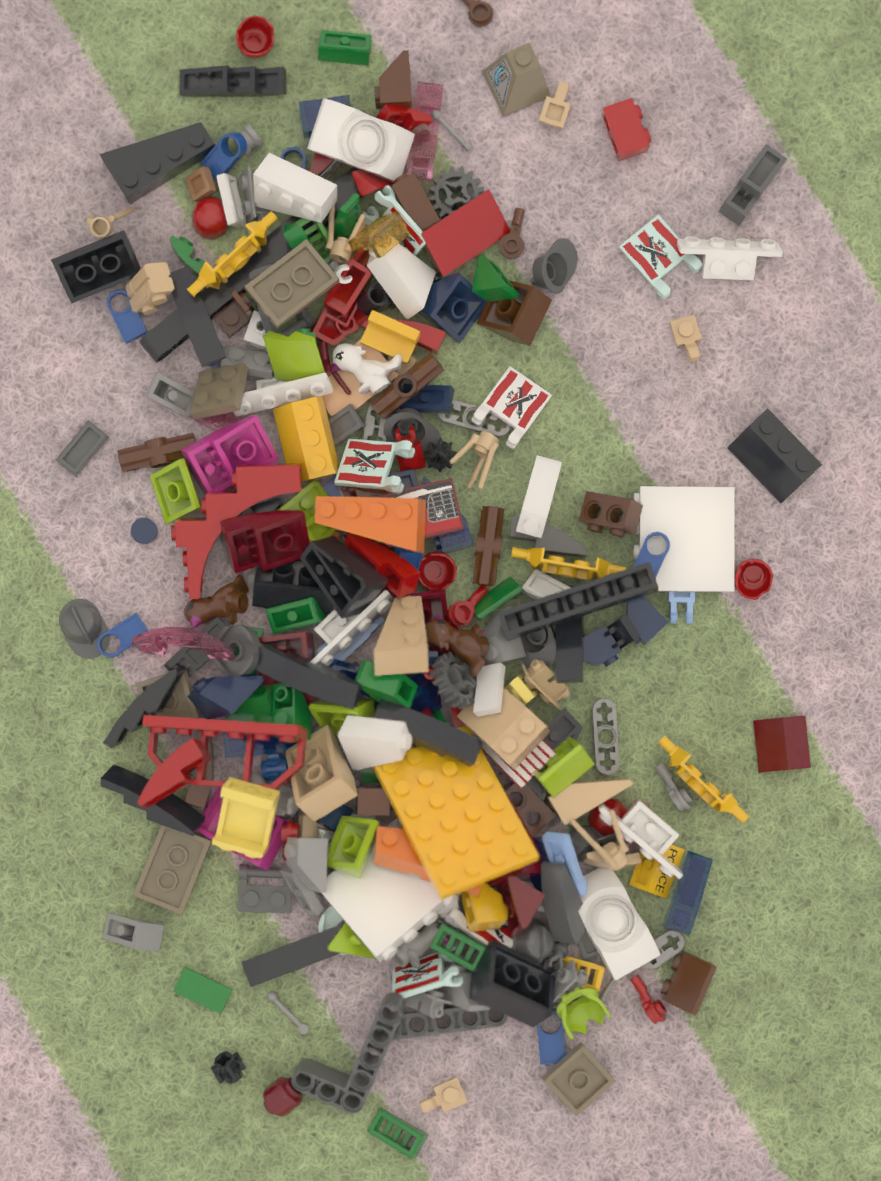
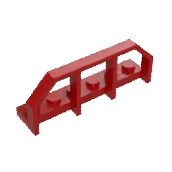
(235, 730)

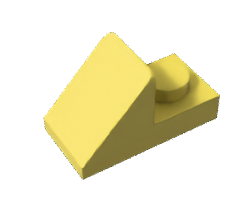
(521, 690)

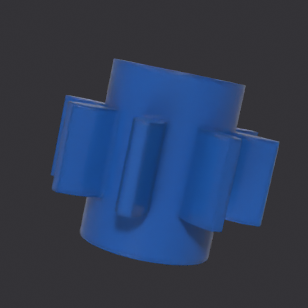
(274, 767)

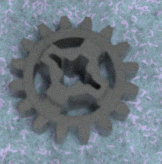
(447, 188)
(454, 680)

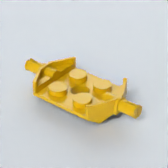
(228, 264)
(556, 565)
(706, 791)

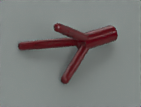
(324, 355)

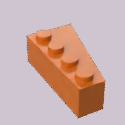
(382, 519)
(397, 853)

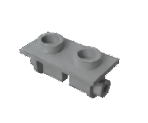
(248, 205)
(568, 980)
(431, 1001)

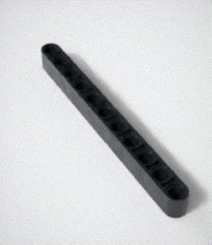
(172, 331)

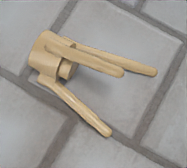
(103, 225)
(340, 249)
(485, 447)
(611, 853)

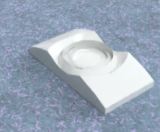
(360, 140)
(615, 925)

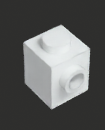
(255, 332)

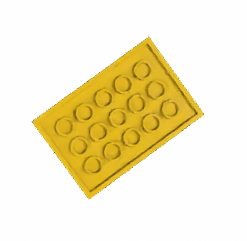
(456, 818)

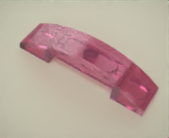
(424, 144)
(159, 639)

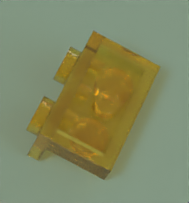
(381, 234)

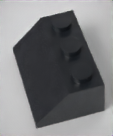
(97, 266)
(774, 456)
(286, 585)
(513, 984)

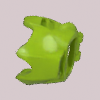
(580, 1011)

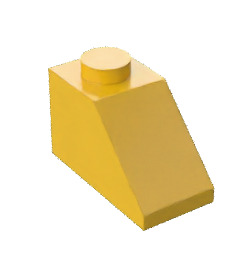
(485, 911)

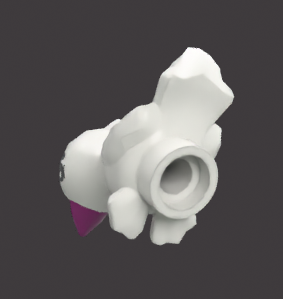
(369, 372)

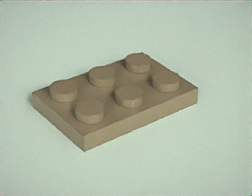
(292, 284)
(172, 869)

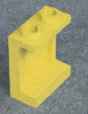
(246, 818)

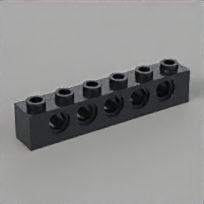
(578, 601)

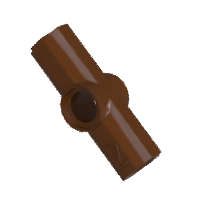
(393, 396)
(154, 452)
(488, 546)

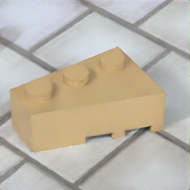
(403, 639)

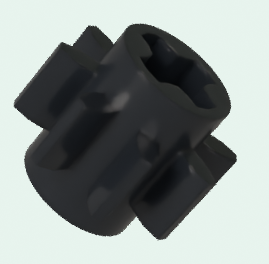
(433, 454)
(228, 1067)

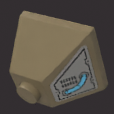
(516, 80)

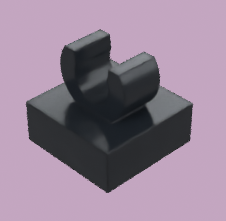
(622, 632)

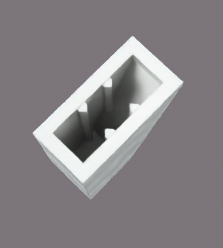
(403, 278)
(539, 496)
(373, 741)

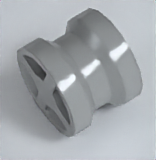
(252, 139)

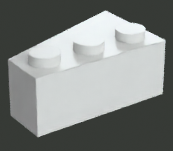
(292, 190)

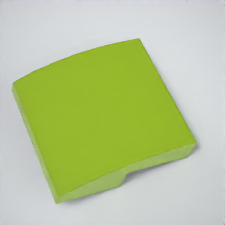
(293, 355)
(305, 502)

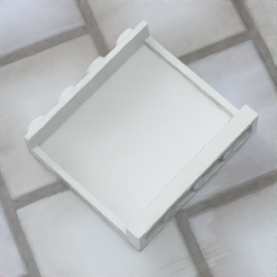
(699, 533)
(384, 905)

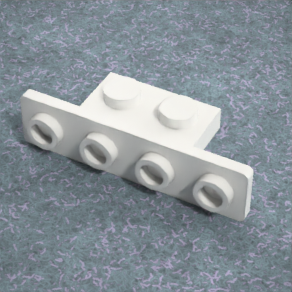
(729, 258)
(275, 392)
(339, 632)
(648, 831)

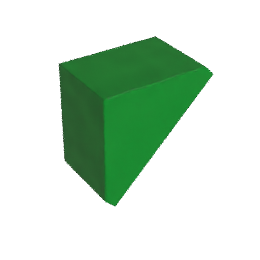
(491, 282)

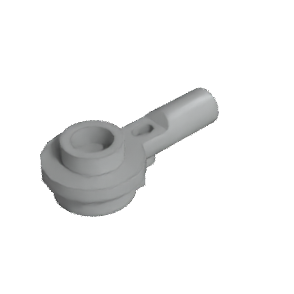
(680, 797)

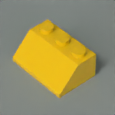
(307, 437)

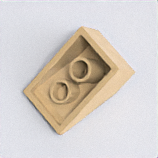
(509, 733)
(324, 779)
(584, 796)

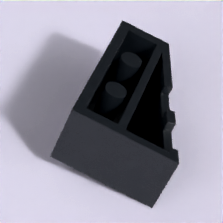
(342, 576)
(560, 728)

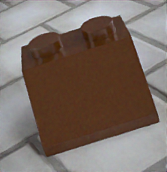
(395, 83)
(517, 317)
(688, 982)

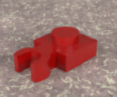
(417, 461)

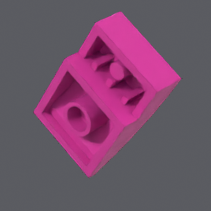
(222, 451)
(210, 827)

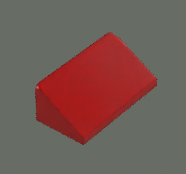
(368, 183)

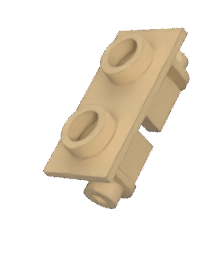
(538, 677)

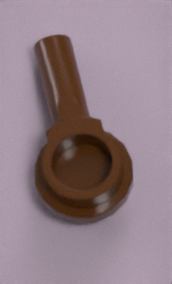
(479, 12)
(512, 245)

